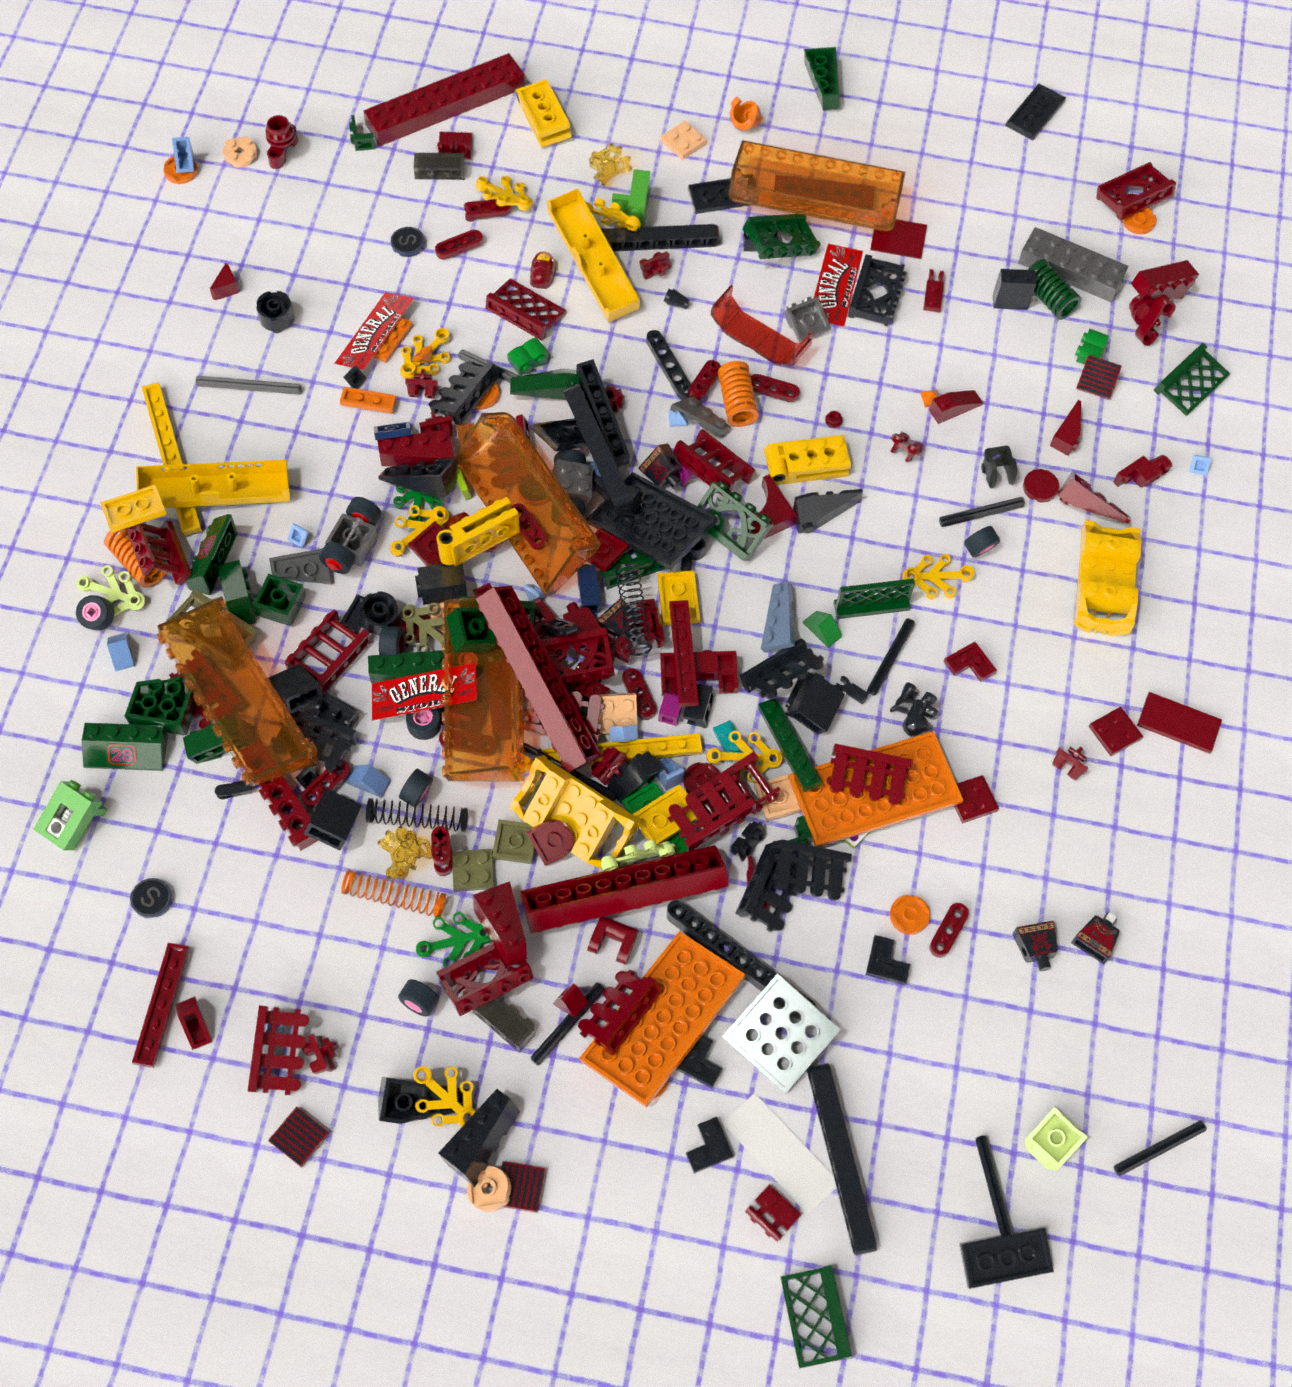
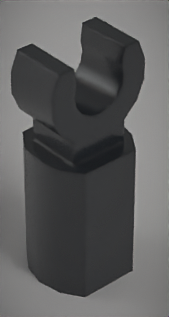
(853, 690)

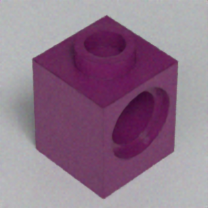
(669, 709)

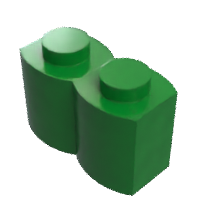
(1093, 345)
(528, 356)

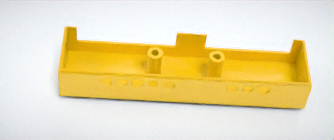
(593, 255)
(210, 485)

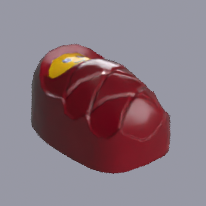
(542, 270)

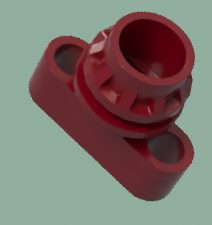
(279, 135)
(1147, 314)

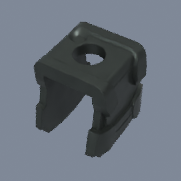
(1005, 459)

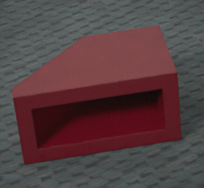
(193, 1022)

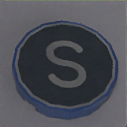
(407, 241)
(151, 898)

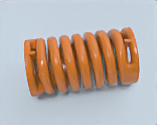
(738, 393)
(123, 551)

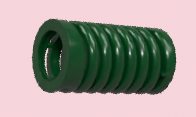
(1057, 305)

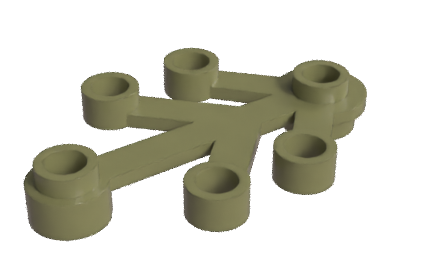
(425, 626)

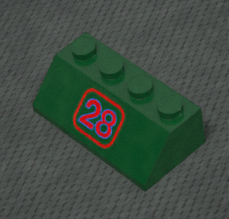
(212, 552)
(124, 746)

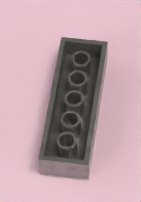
(1075, 264)

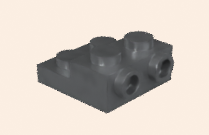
(807, 318)

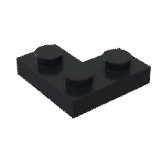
(882, 966)
(697, 1067)
(715, 1149)

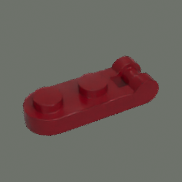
(485, 208)

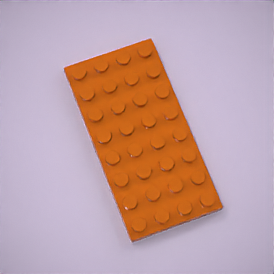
(841, 816)
(694, 992)

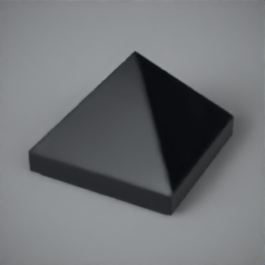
(354, 377)
(307, 776)

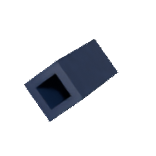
(588, 588)

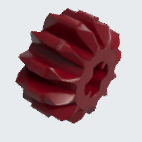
(615, 397)

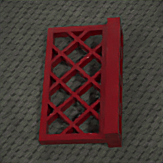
(518, 316)

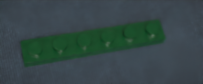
(789, 745)

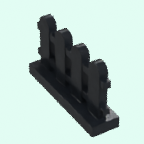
(472, 394)
(775, 665)
(328, 730)
(819, 867)
(757, 893)

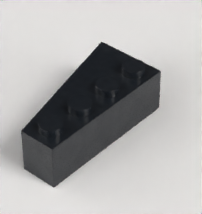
(480, 1137)

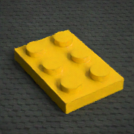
(133, 508)
(678, 587)
(655, 815)

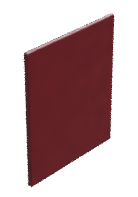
(904, 239)

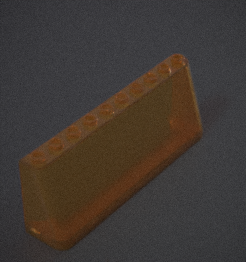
(816, 185)
(505, 464)
(235, 694)
(484, 734)

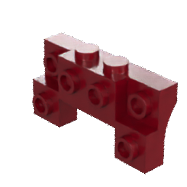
(619, 650)
(708, 666)

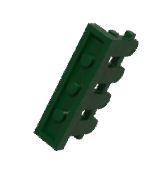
(646, 567)

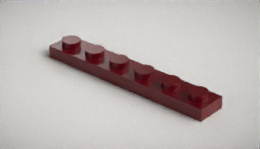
(683, 653)
(160, 1005)

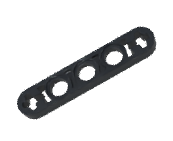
(668, 357)

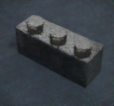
(439, 166)
(507, 1022)

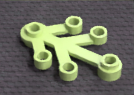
(114, 593)
(632, 854)

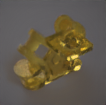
(608, 165)
(405, 852)

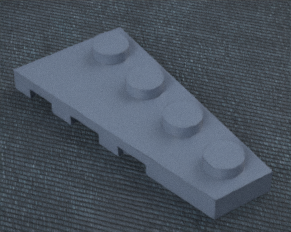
(778, 623)

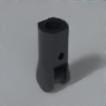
(234, 789)

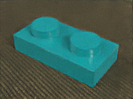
(722, 734)

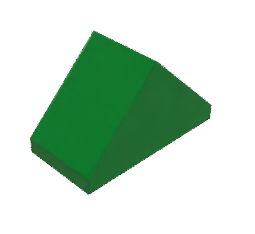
(823, 627)

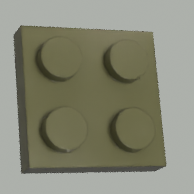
(513, 842)
(472, 870)

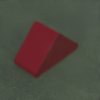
(224, 284)
(571, 1000)

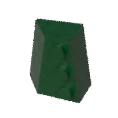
(163, 704)

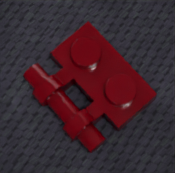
(777, 1208)

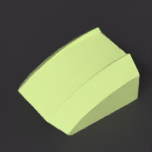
(1054, 1139)

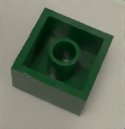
(279, 600)
(470, 631)

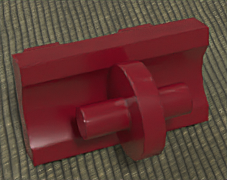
(655, 265)
(422, 381)
(436, 423)
(609, 765)
(1077, 767)
(324, 1053)

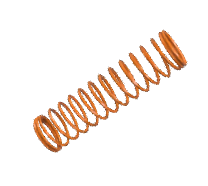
(438, 909)

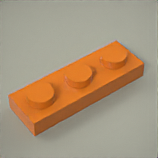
(393, 340)
(368, 400)

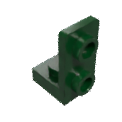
(361, 141)
(801, 829)

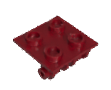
(455, 143)

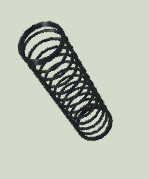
(627, 577)
(463, 819)

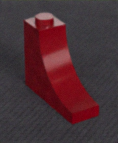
(776, 508)

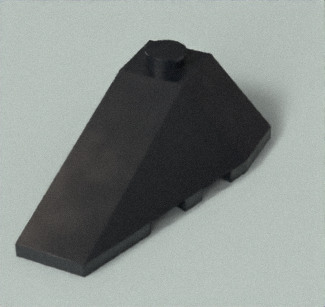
(429, 479)
(816, 509)
(399, 1097)

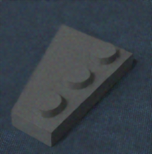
(695, 410)
(301, 567)

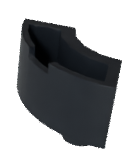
(641, 770)

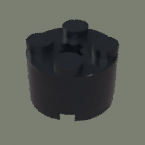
(275, 311)
(378, 603)

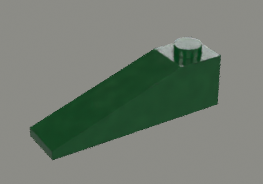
(544, 384)

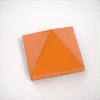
(423, 355)
(927, 396)

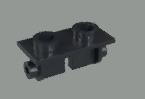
(753, 835)

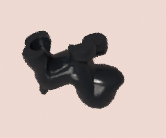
(916, 709)

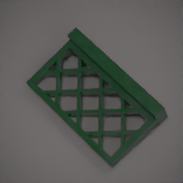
(1180, 372)
(869, 604)
(835, 1314)

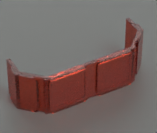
(755, 334)

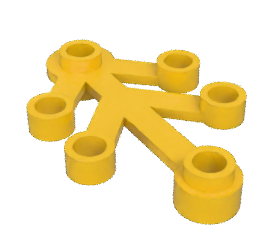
(522, 201)
(613, 215)
(415, 367)
(417, 525)
(936, 577)
(764, 757)
(448, 1100)

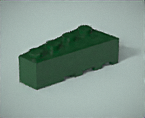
(822, 69)
(404, 664)

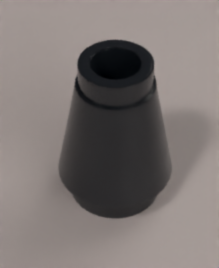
(676, 299)

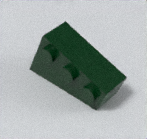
(236, 590)
(203, 745)

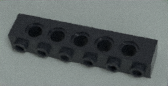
(602, 410)

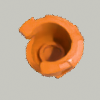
(744, 115)

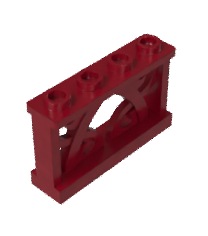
(1159, 190)
(589, 639)
(477, 994)

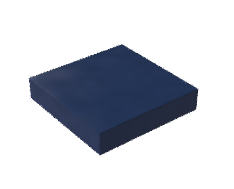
(392, 430)

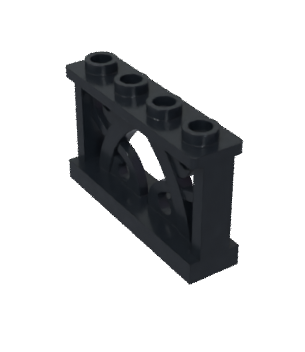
(869, 271)

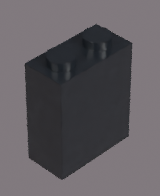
(1014, 289)
(440, 583)
(296, 688)
(816, 703)
(332, 819)

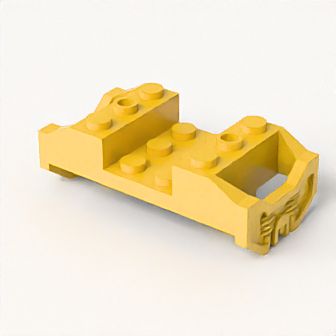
(1107, 578)
(576, 804)

